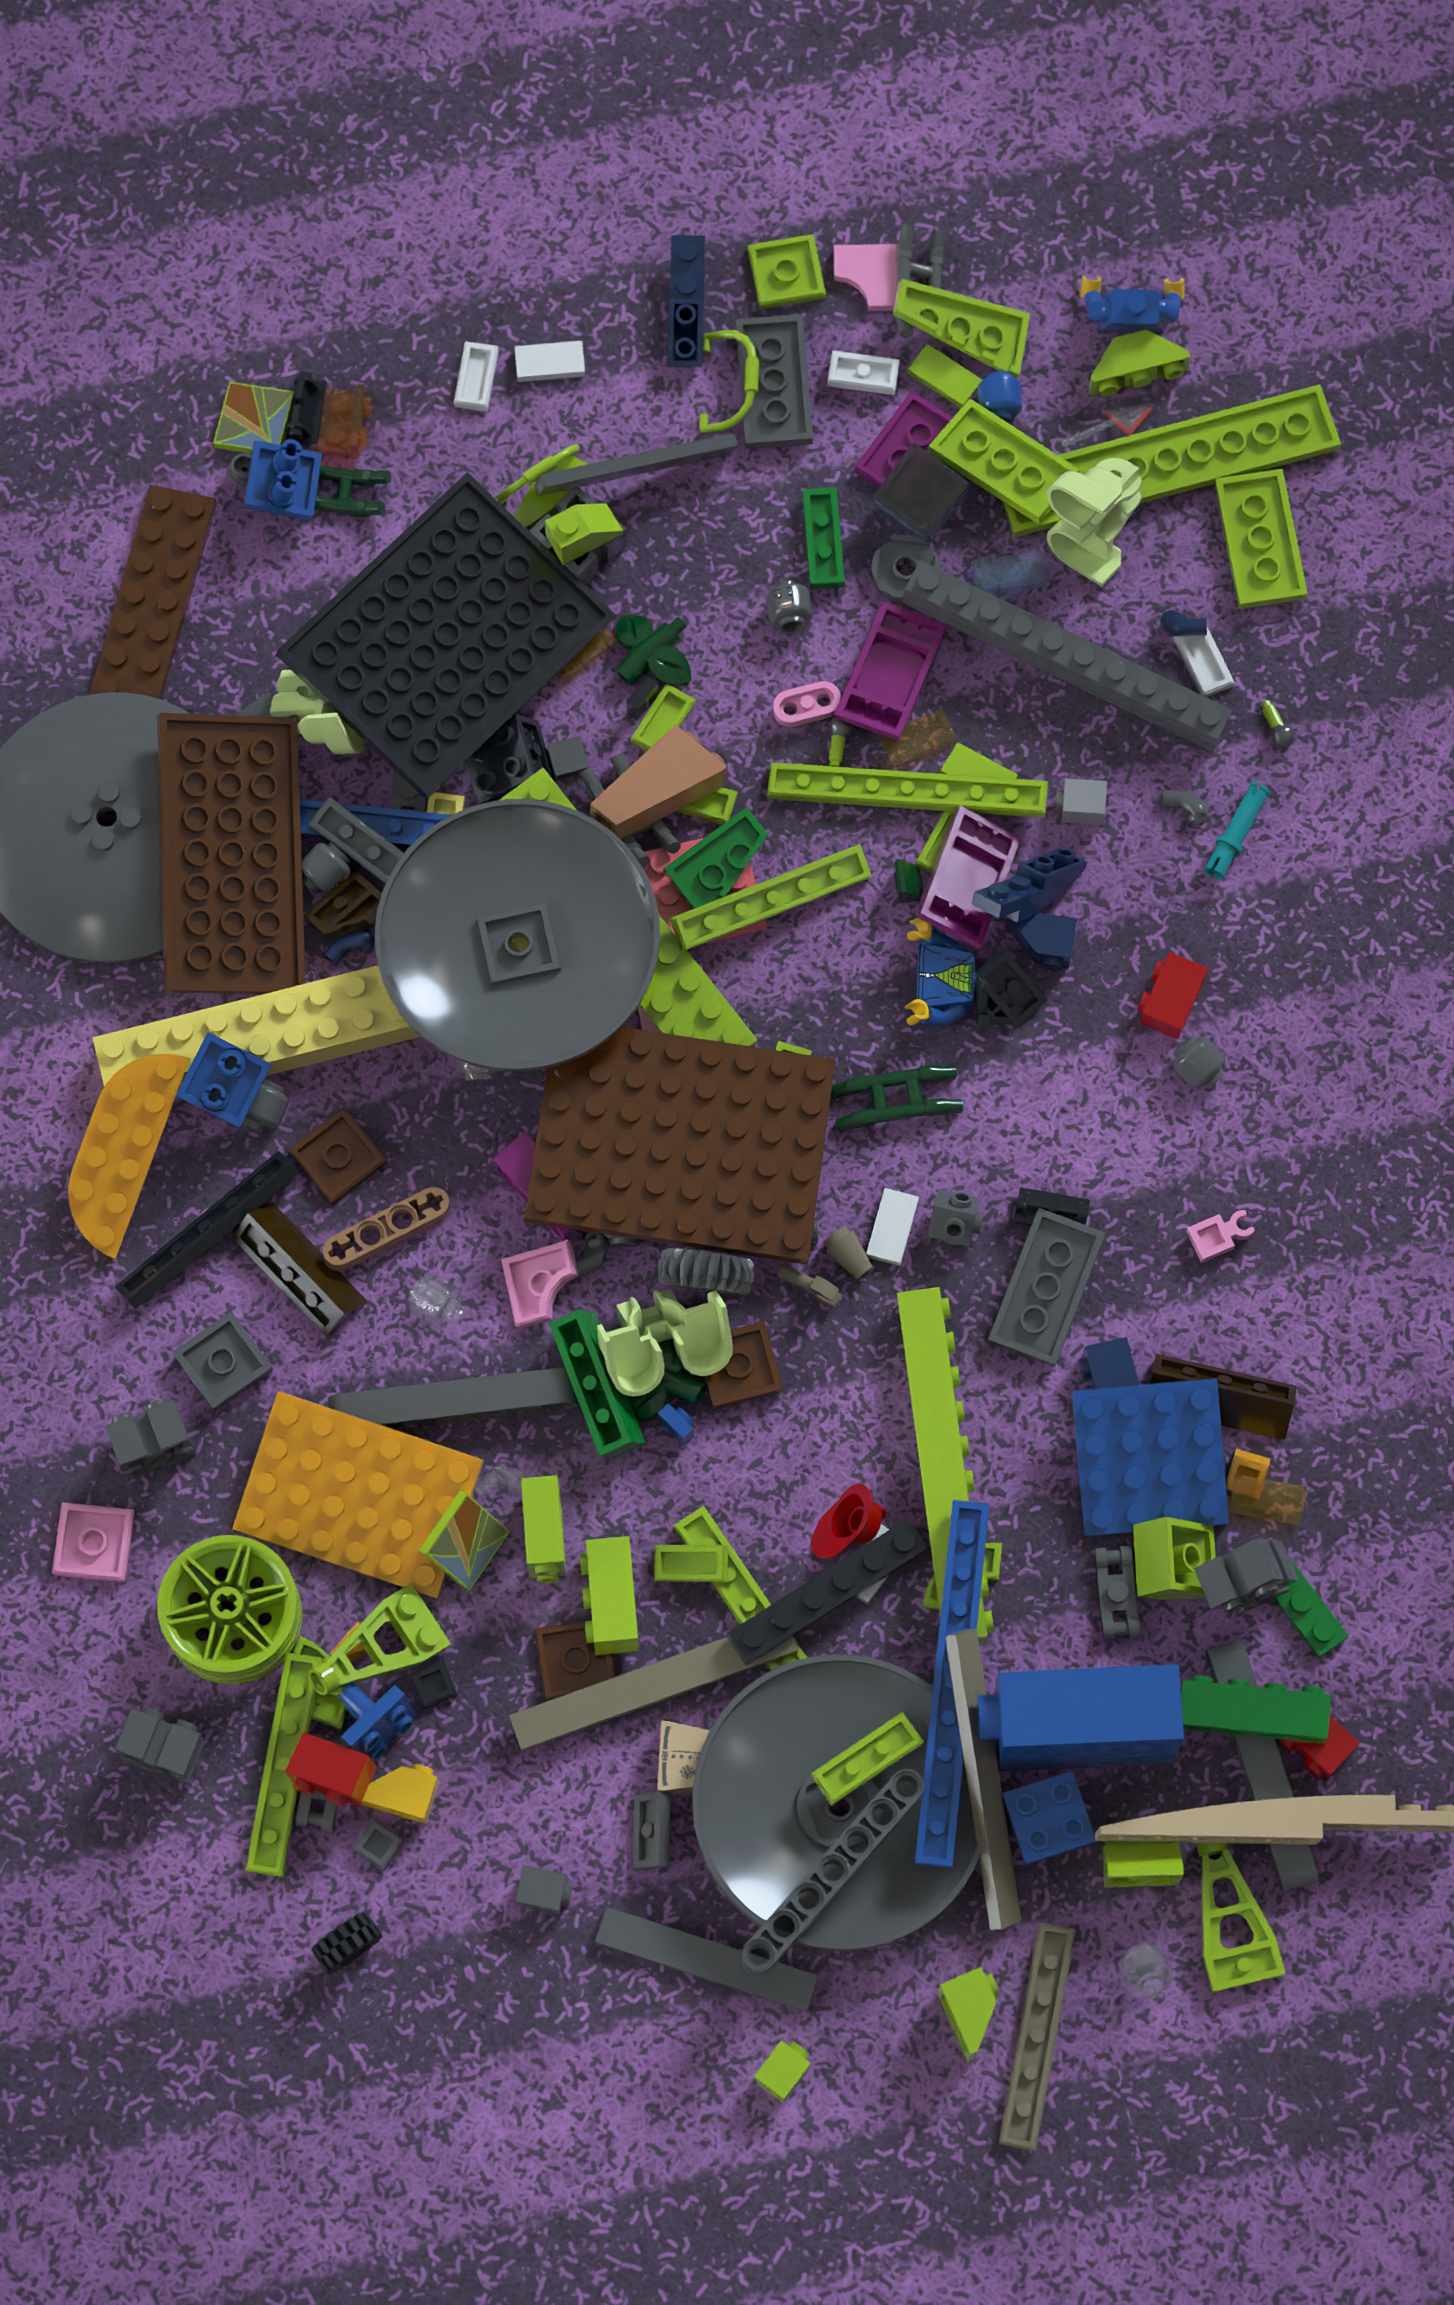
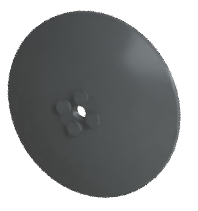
(62, 874)
(504, 876)

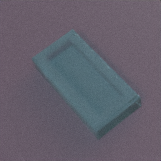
(1009, 573)

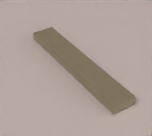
(1037, 2037)

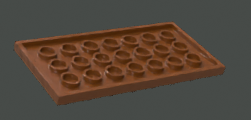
(230, 853)

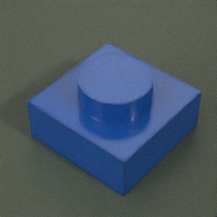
(677, 1423)

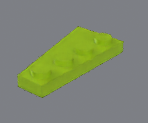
(968, 324)

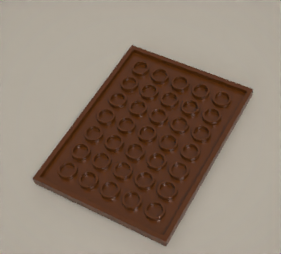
(684, 1144)

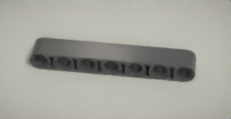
(461, 1399)
(1264, 1770)
(841, 1856)

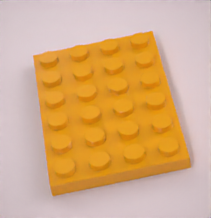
(352, 1492)

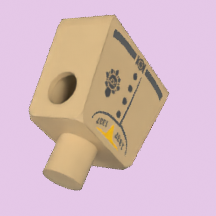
(679, 1756)

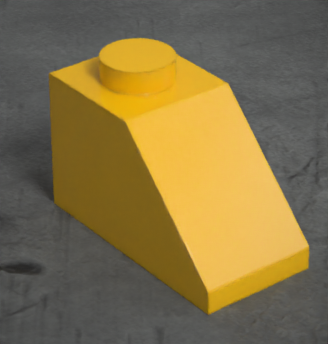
(404, 1793)

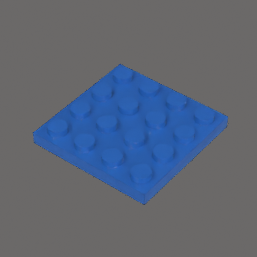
(1149, 1455)

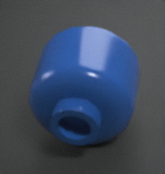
(1001, 395)

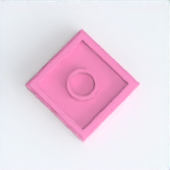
(93, 1542)

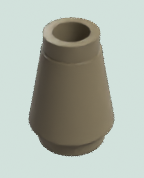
(848, 1252)

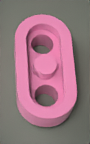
(805, 700)

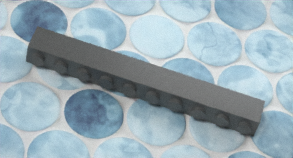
(1066, 656)

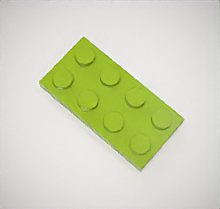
(1000, 459)
(1260, 539)

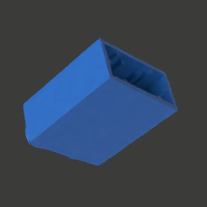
(1083, 1717)

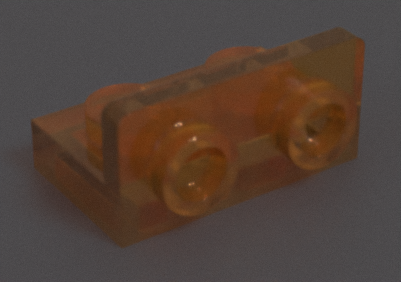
(343, 422)

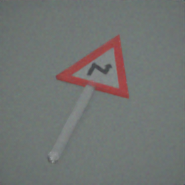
(1125, 417)

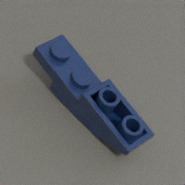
(686, 301)
(1033, 887)

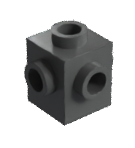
(955, 1218)

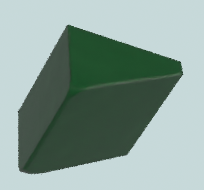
(907, 881)

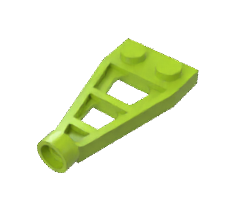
(413, 1625)
(1241, 1964)

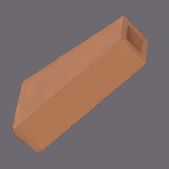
(659, 783)

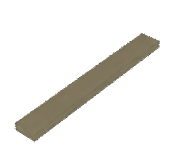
(635, 1691)
(983, 1782)

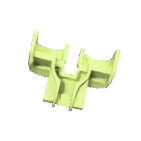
(1092, 515)
(314, 717)
(633, 1352)

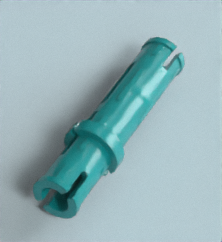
(1231, 841)

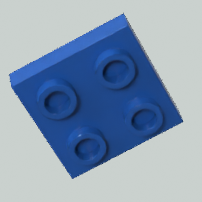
(283, 479)
(223, 1079)
(376, 1722)
(1048, 1818)

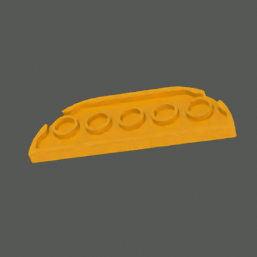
(122, 1147)

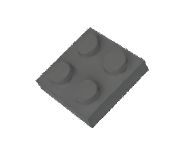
(222, 1361)

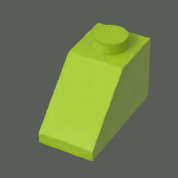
(581, 530)

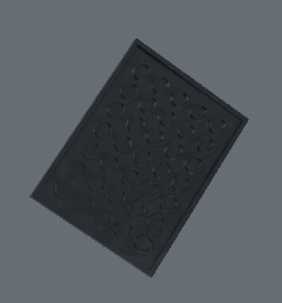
(445, 635)

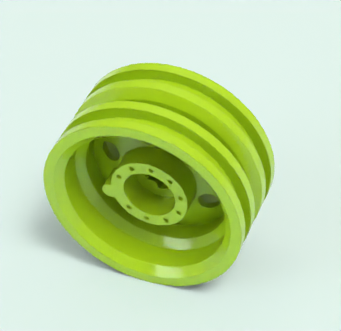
(264, 1645)

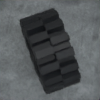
(346, 1942)

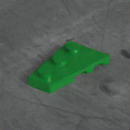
(717, 861)

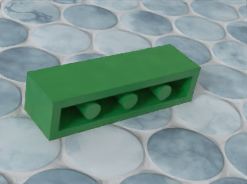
(603, 1406)
(1255, 1710)

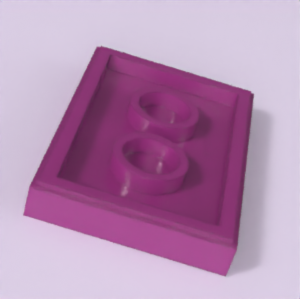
(912, 422)

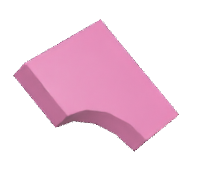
(870, 270)
(535, 1280)

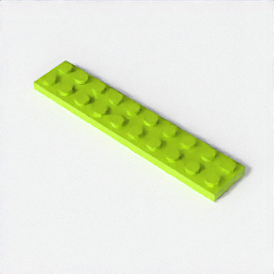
(1211, 447)
(680, 993)

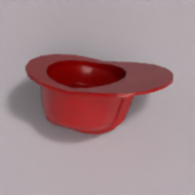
(849, 1521)

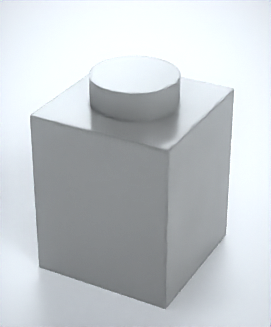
(1082, 801)

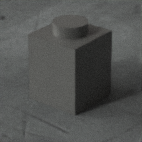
(543, 1890)

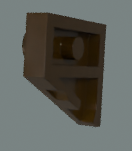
(345, 909)

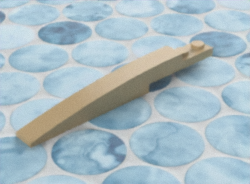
(1281, 1821)

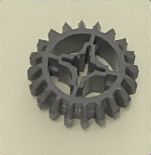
(705, 1271)

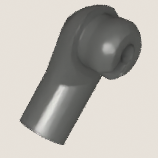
(1189, 801)
(593, 1254)

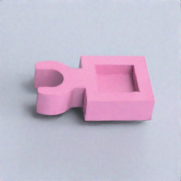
(1215, 1237)

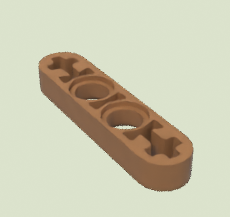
(383, 1224)

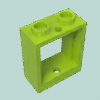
(543, 1528)

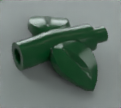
(651, 650)
(672, 1384)

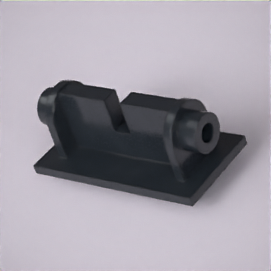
(307, 409)
(1063, 1205)

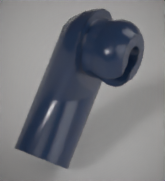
(1180, 625)
(340, 946)

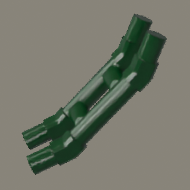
(346, 478)
(881, 1111)

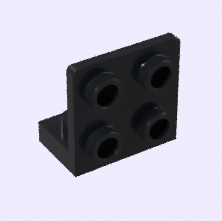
(508, 759)

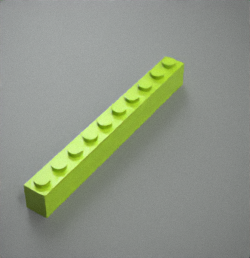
(937, 1426)

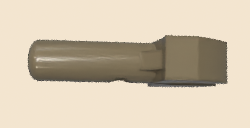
(819, 1287)

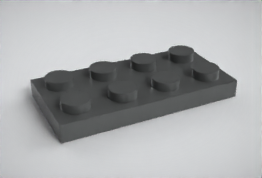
(782, 402)
(1046, 1287)

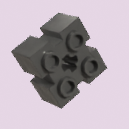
(586, 565)
(149, 1439)
(1247, 1575)
(161, 1746)

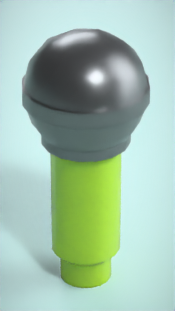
(839, 732)
(1282, 734)

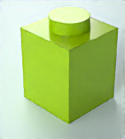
(783, 2070)

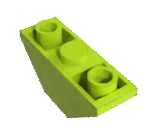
(1137, 361)

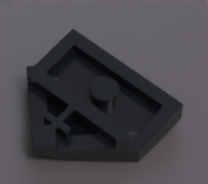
(1005, 992)

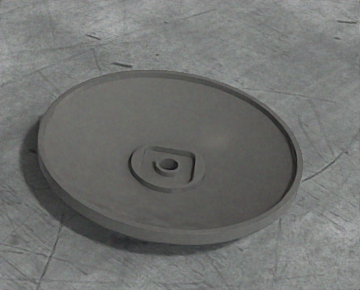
(769, 1822)

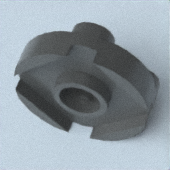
(891, 556)

